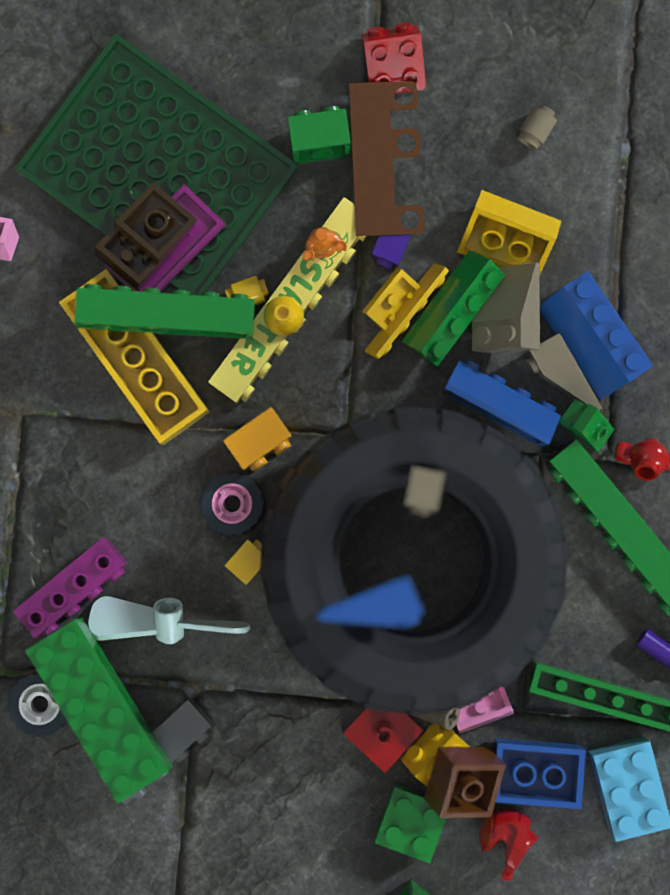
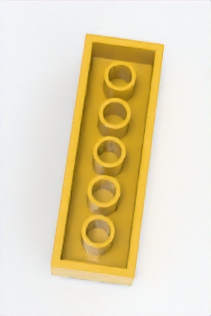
(143, 373)

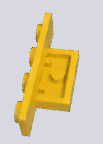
(398, 303)

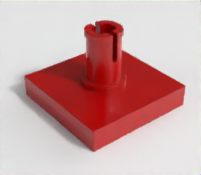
(383, 735)

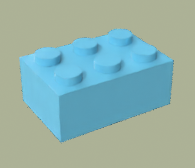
(629, 788)

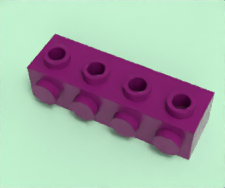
(71, 587)

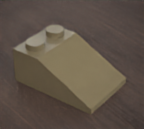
(511, 314)

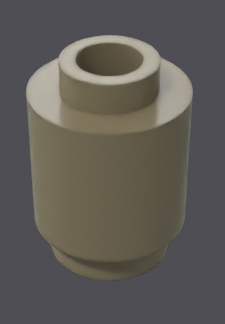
(537, 126)

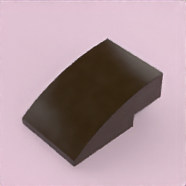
(145, 236)

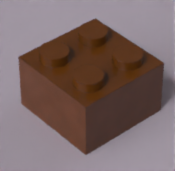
(464, 782)

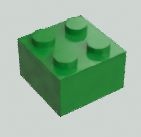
(319, 135)
(409, 824)

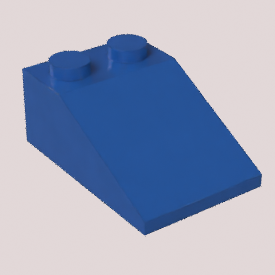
(382, 605)

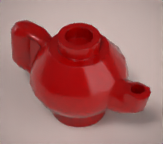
(646, 458)

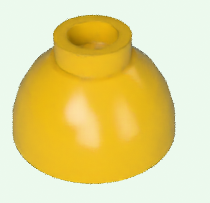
(283, 316)

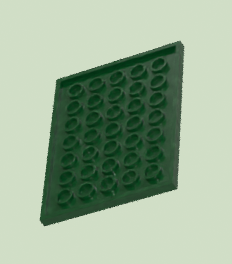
(142, 126)

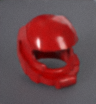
(514, 830)

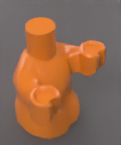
(323, 244)

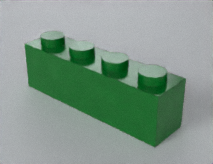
(453, 308)

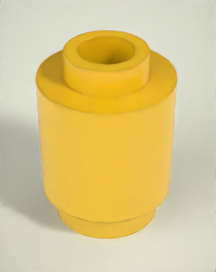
(252, 287)

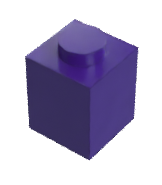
(390, 250)

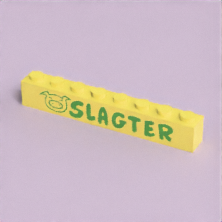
(303, 283)

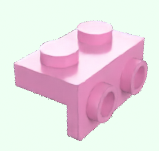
(489, 709)

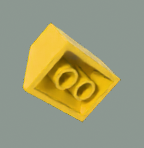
(509, 232)

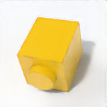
(246, 561)

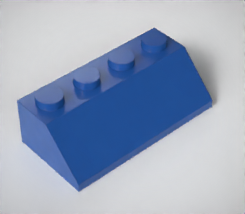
(595, 335)
(502, 404)

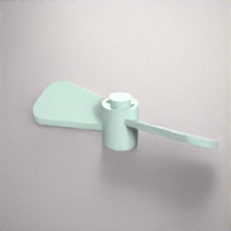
(120, 619)

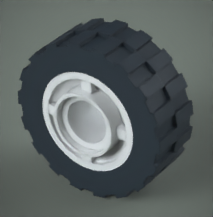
(25, 715)

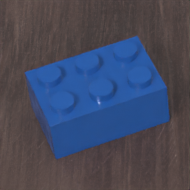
(541, 773)

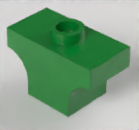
(587, 424)

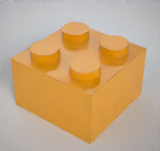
(259, 440)

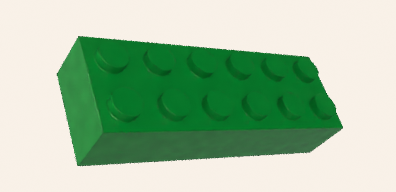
(99, 709)

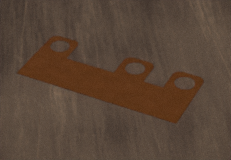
(373, 154)

